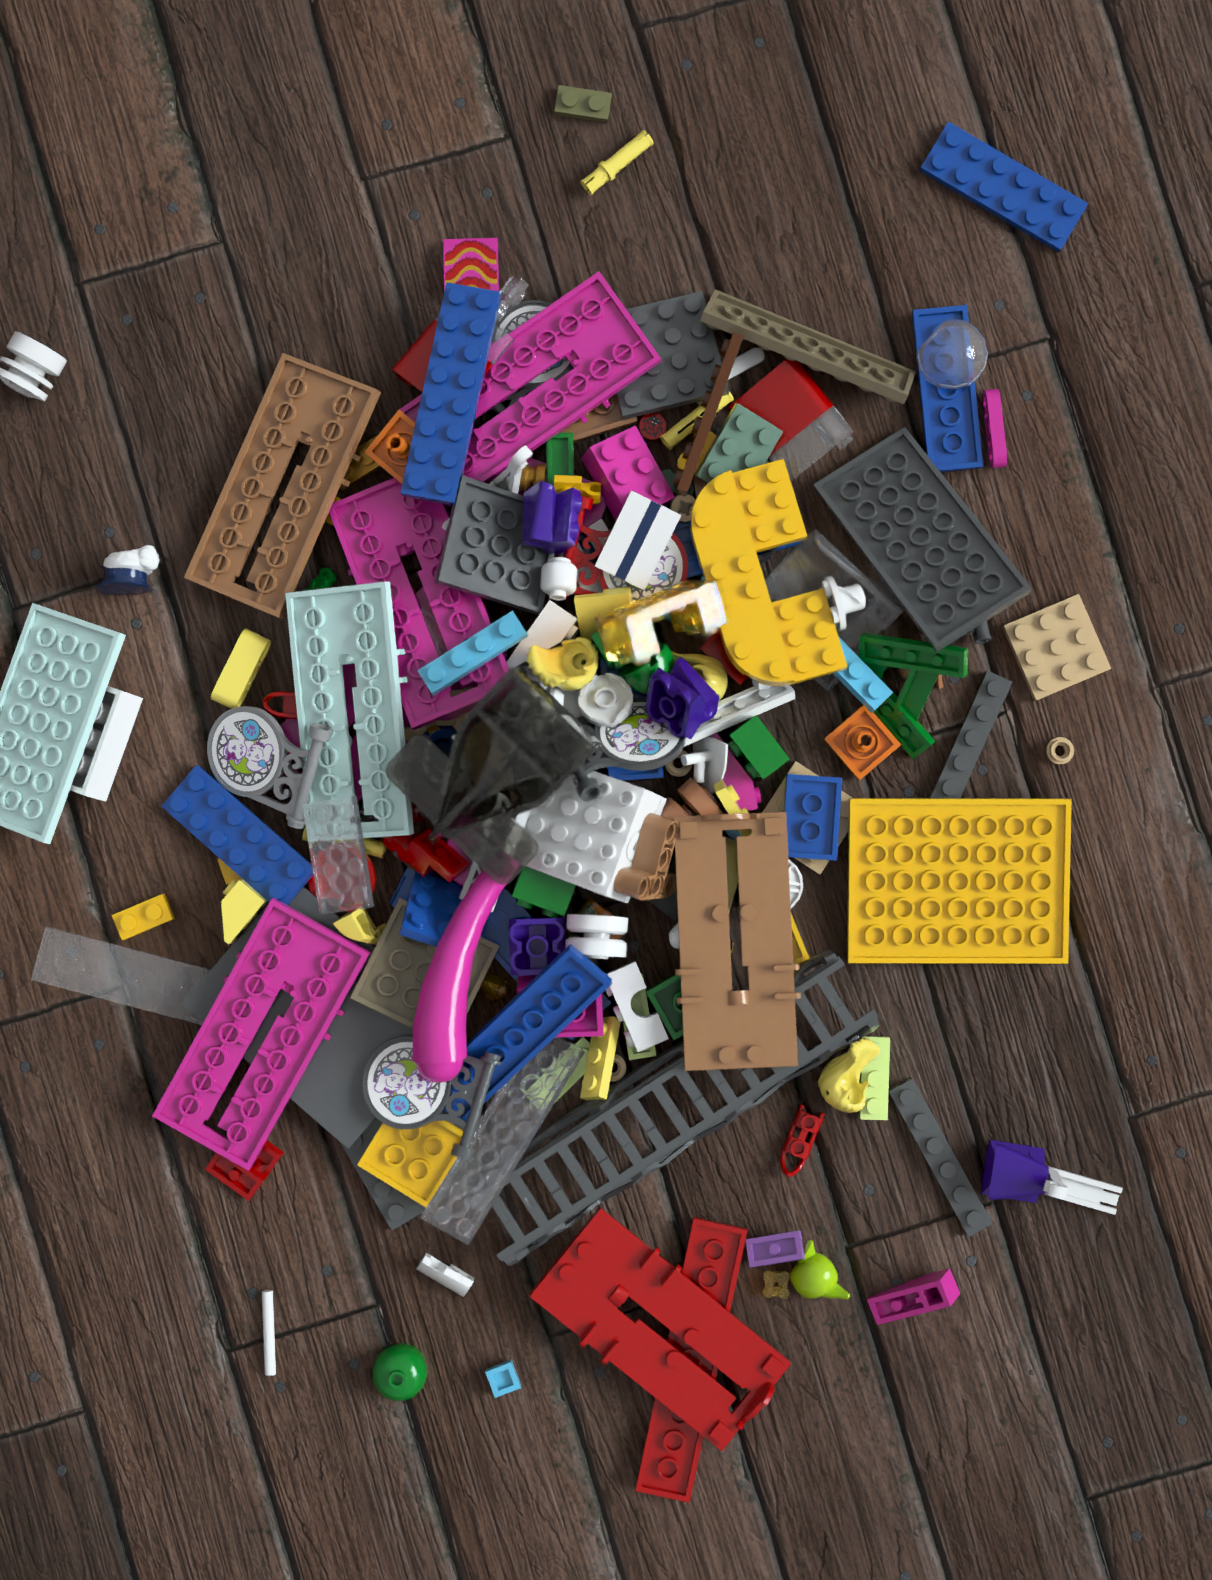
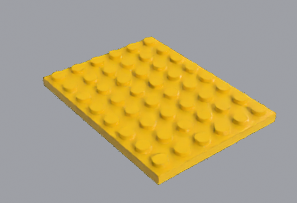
(958, 880)

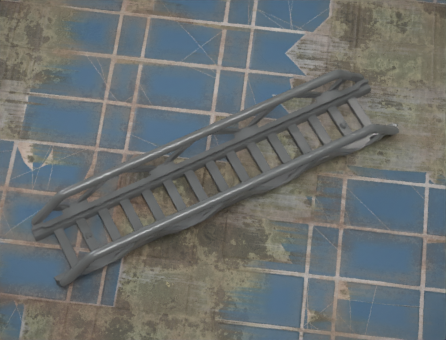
(606, 1109)

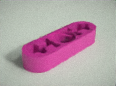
(994, 428)

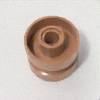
(696, 800)

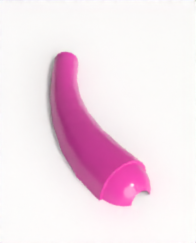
(442, 1003)

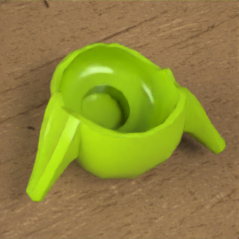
(816, 1276)

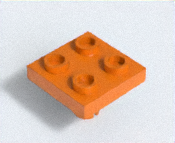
(393, 445)
(862, 742)

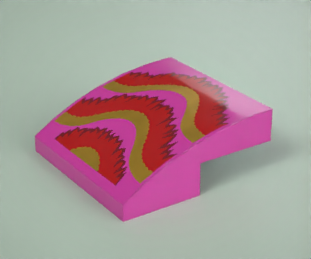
(471, 262)

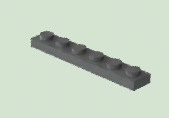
(971, 736)
(939, 1157)

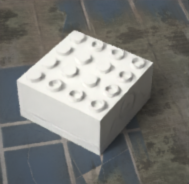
(594, 838)

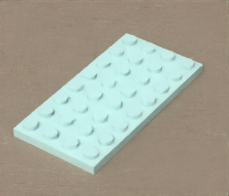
(49, 715)

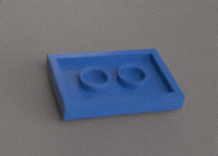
(812, 816)
(429, 908)

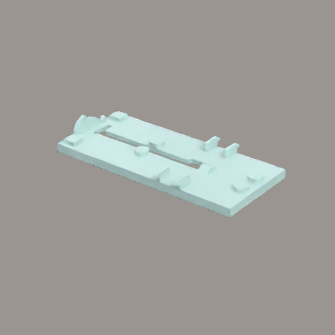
(340, 629)

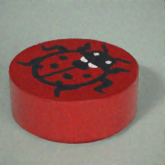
(652, 426)

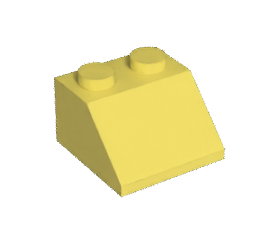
(239, 909)

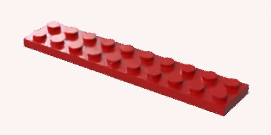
(671, 1444)

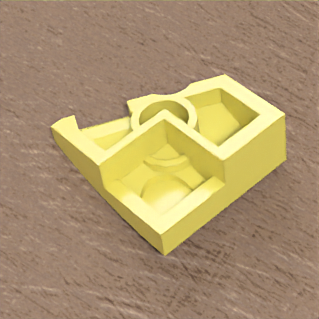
(596, 604)
(359, 927)

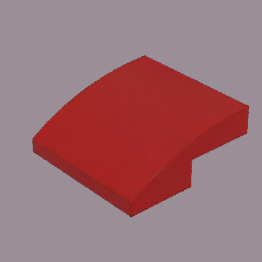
(241, 1180)

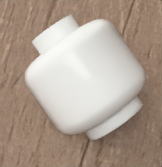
(558, 578)

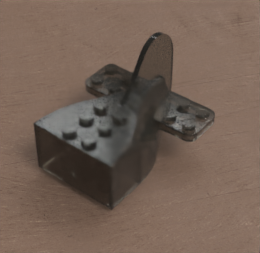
(502, 762)

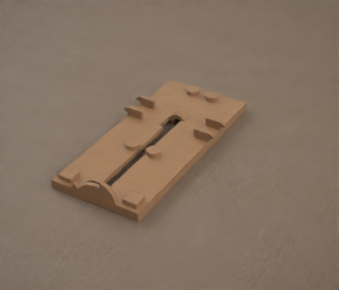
(302, 407)
(721, 1024)

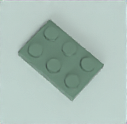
(739, 445)

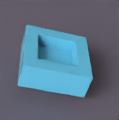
(503, 1378)

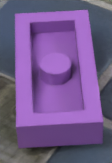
(775, 1249)

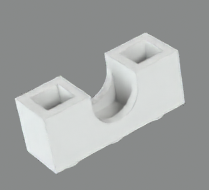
(643, 1030)

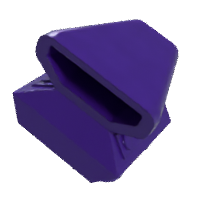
(551, 518)
(680, 699)
(535, 943)
(1014, 1172)

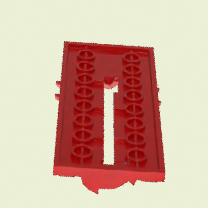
(597, 1277)

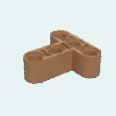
(649, 873)

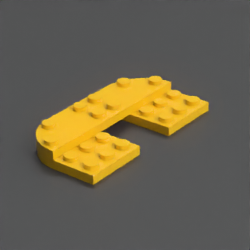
(763, 639)

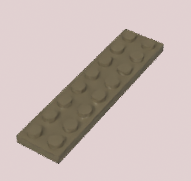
(808, 347)

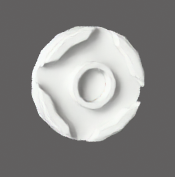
(606, 700)

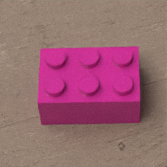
(626, 465)

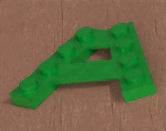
(925, 665)

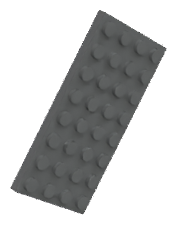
(921, 539)

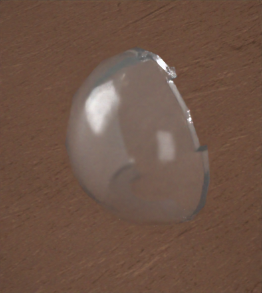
(953, 355)

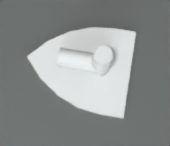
(709, 761)

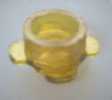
(772, 1277)

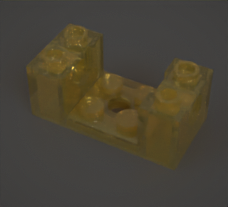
(629, 631)

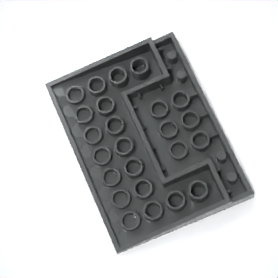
(333, 1079)

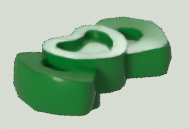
(325, 580)

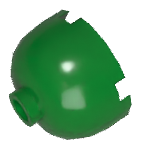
(639, 675)
(399, 1372)

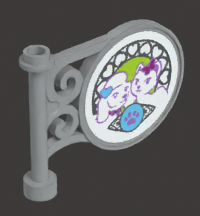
(252, 755)

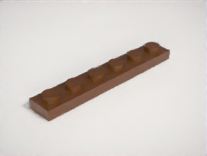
(710, 402)

